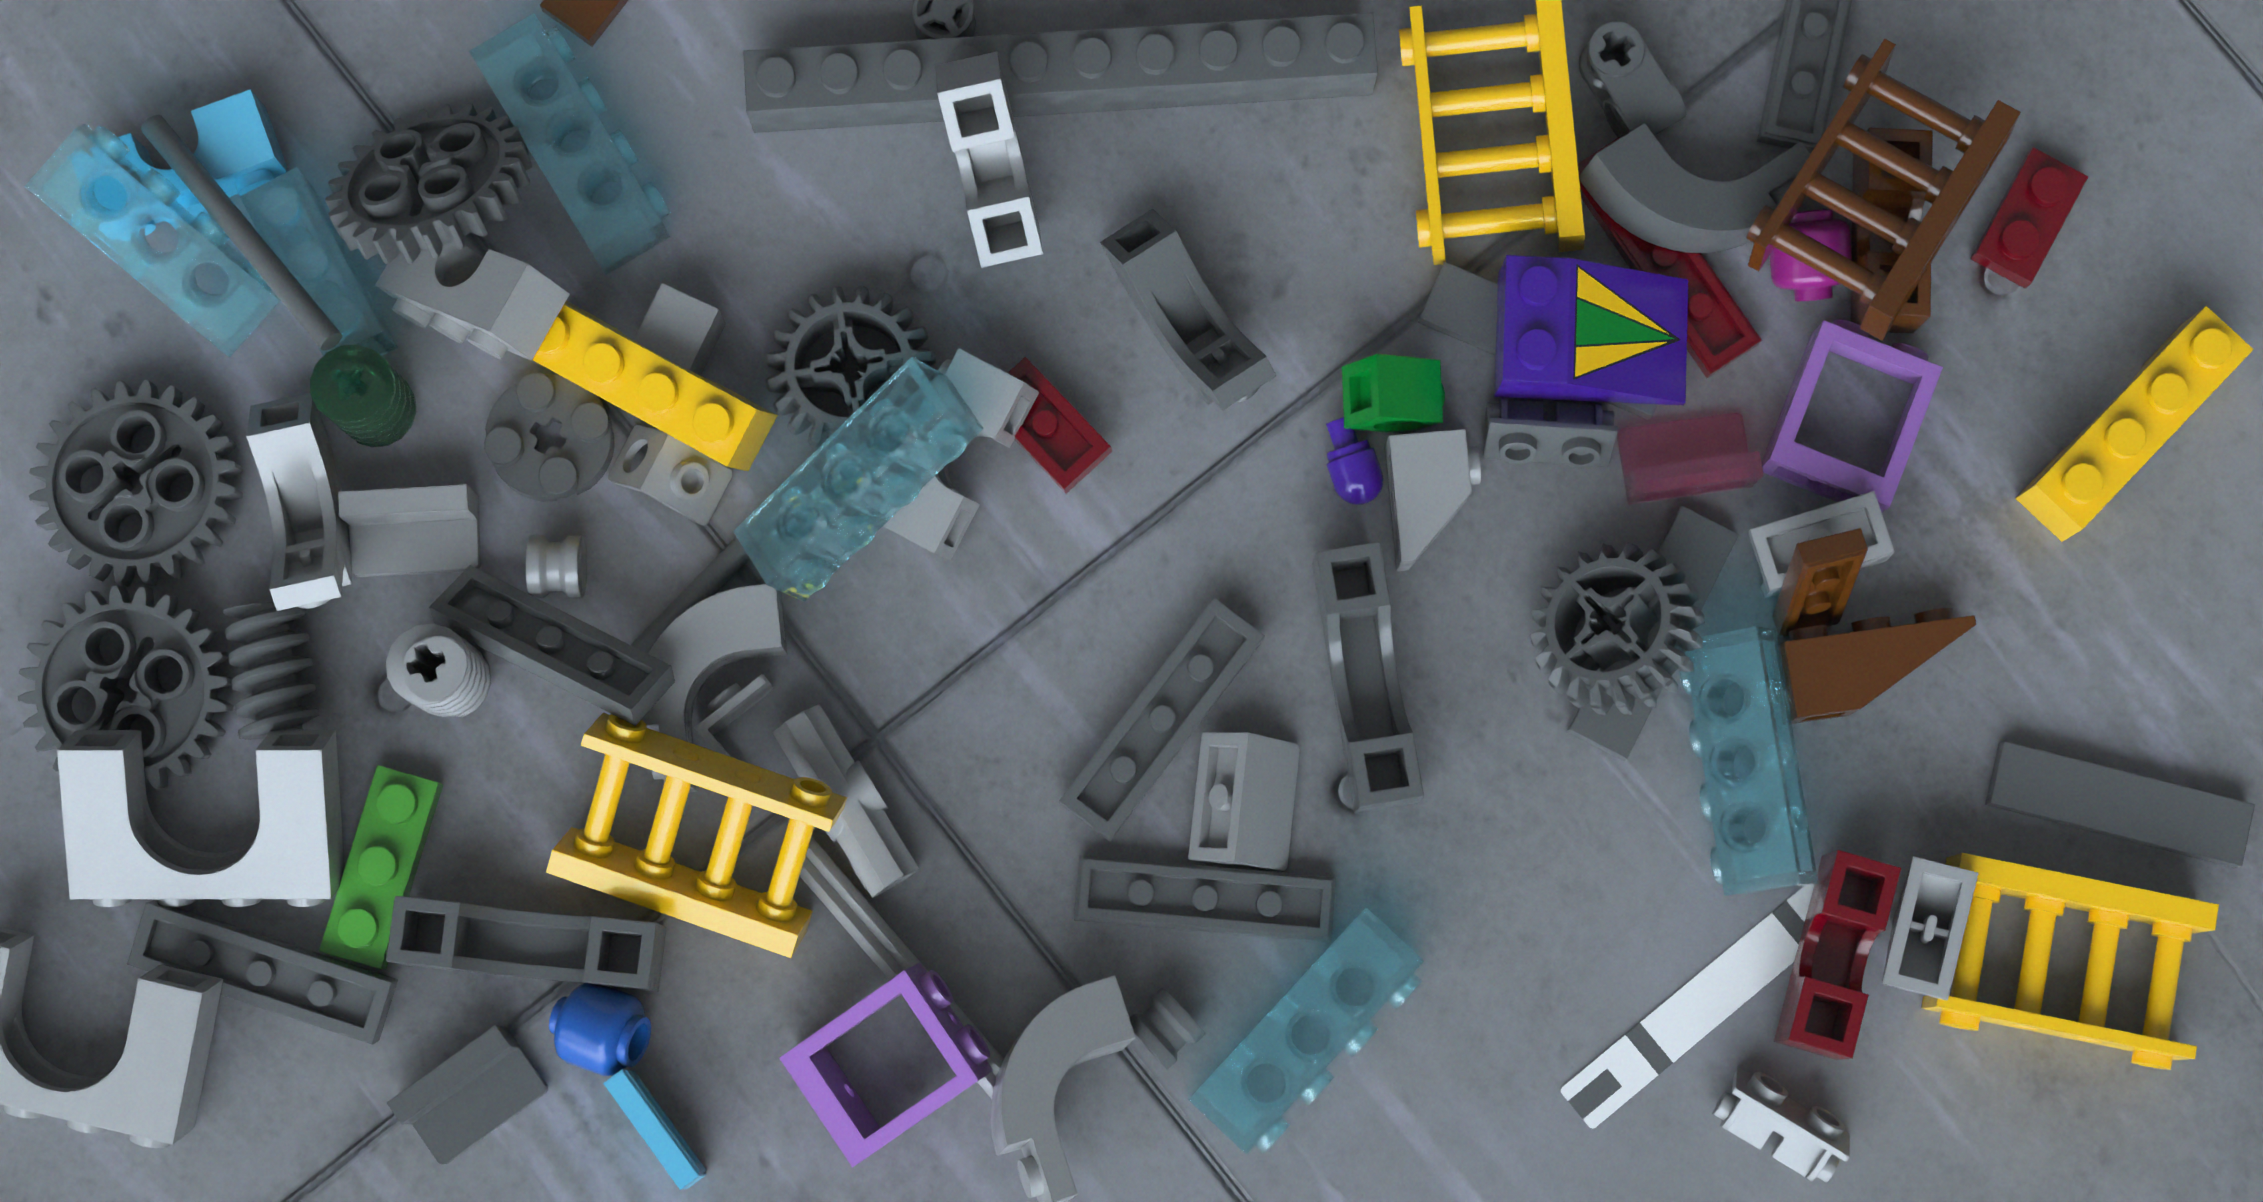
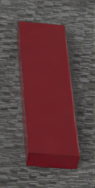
(1715, 323)

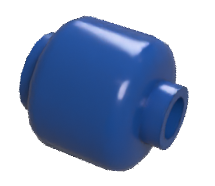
(600, 1029)

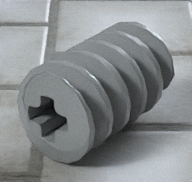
(416, 660)

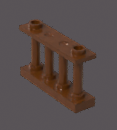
(1913, 240)

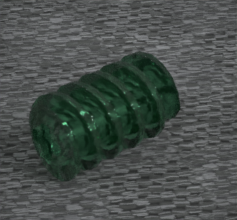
(363, 395)

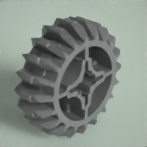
(822, 372)
(1657, 589)

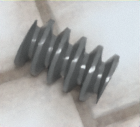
(271, 669)

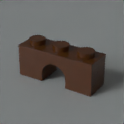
(1901, 200)

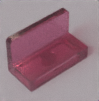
(1687, 458)

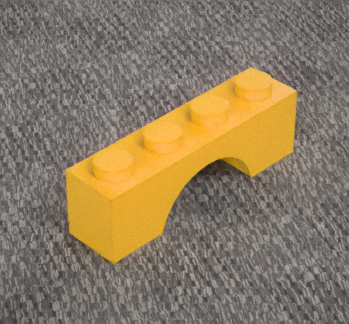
(655, 388)
(2134, 424)

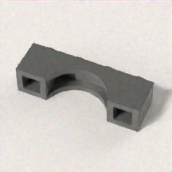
(1365, 678)
(526, 943)

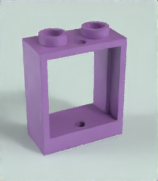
(1824, 473)
(835, 1097)

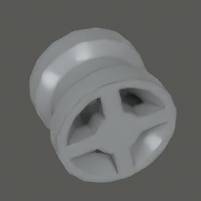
(556, 566)

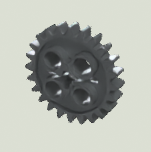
(429, 183)
(104, 439)
(75, 662)

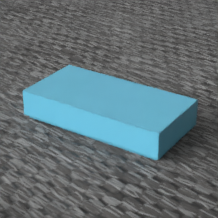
(656, 1128)

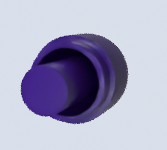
(1353, 466)

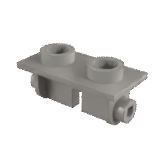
(1807, 1134)

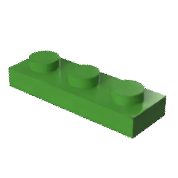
(380, 865)

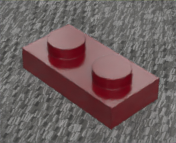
(2029, 217)
(1057, 433)

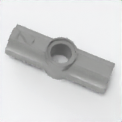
(863, 826)

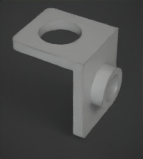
(672, 474)
(728, 707)

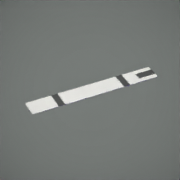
(1689, 1013)

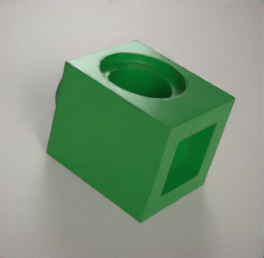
(1392, 394)

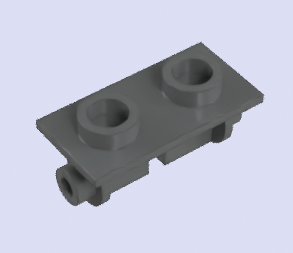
(1578, 437)

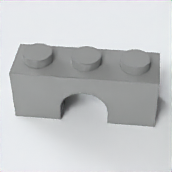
(989, 159)
(490, 298)
(1001, 405)

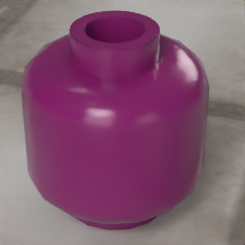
(1797, 276)

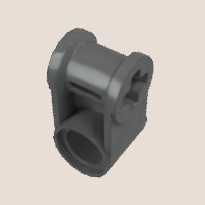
(1630, 90)

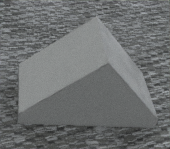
(1929, 928)

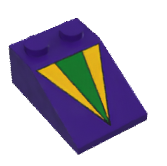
(1589, 332)

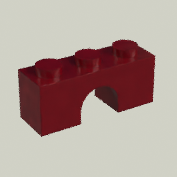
(1841, 923)

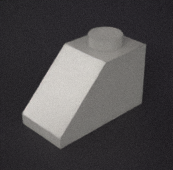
(1427, 487)

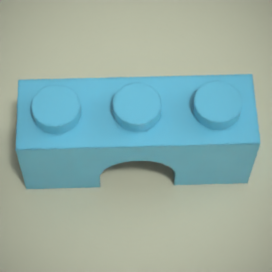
(233, 146)

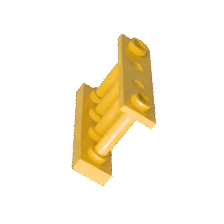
(1550, 153)
(652, 876)
(2109, 910)

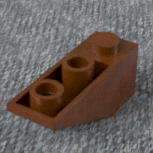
(1847, 671)

